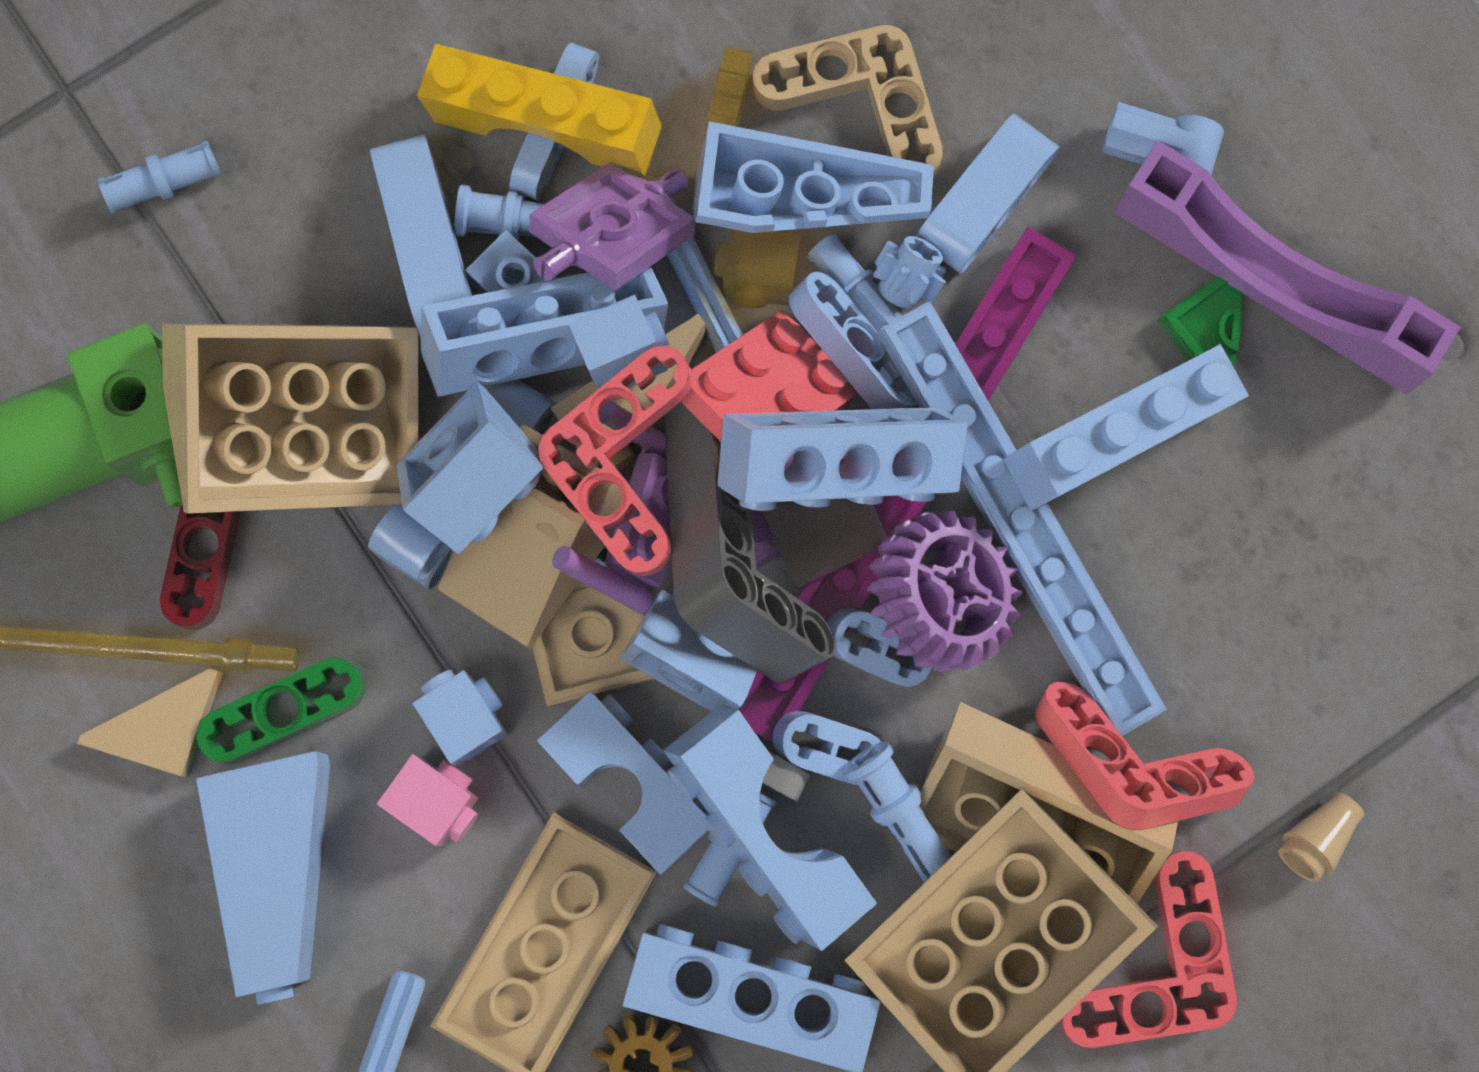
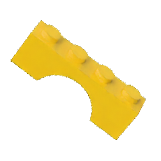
(492, 94)

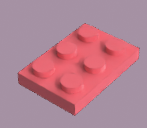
(766, 372)

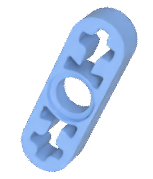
(541, 155)
(835, 320)

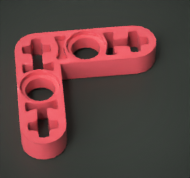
(601, 444)
(1124, 787)
(1186, 971)

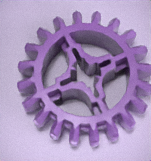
(928, 601)

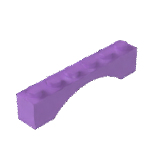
(1368, 325)

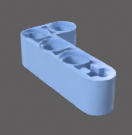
(419, 223)
(413, 548)

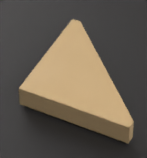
(160, 729)

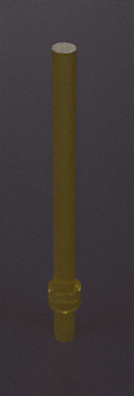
(234, 655)

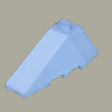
(789, 183)

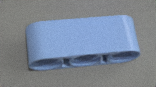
(988, 192)

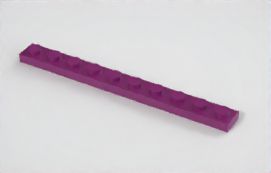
(988, 349)

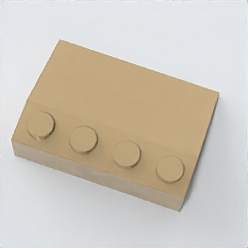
(289, 413)
(1000, 942)

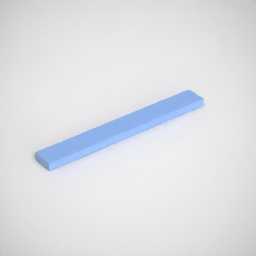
(1034, 538)

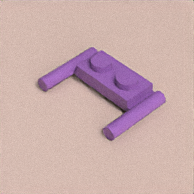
(651, 485)

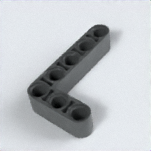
(716, 565)

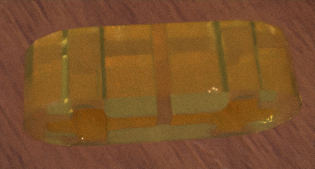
(731, 87)

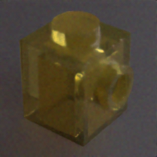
(758, 267)

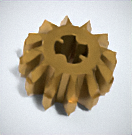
(658, 1046)

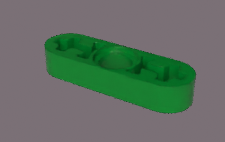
(234, 713)

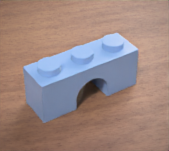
(595, 739)

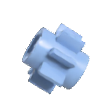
(910, 272)

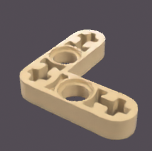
(863, 73)

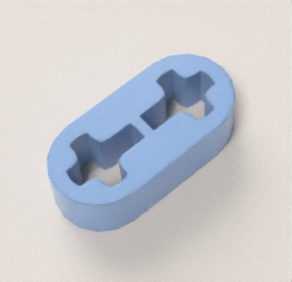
(873, 658)
(832, 734)

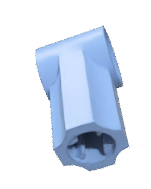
(1136, 132)

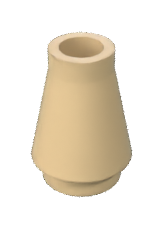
(1320, 839)

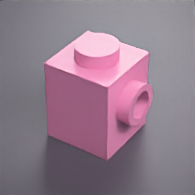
(432, 800)

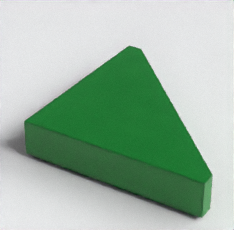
(1206, 320)

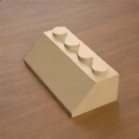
(988, 762)

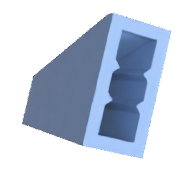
(266, 867)

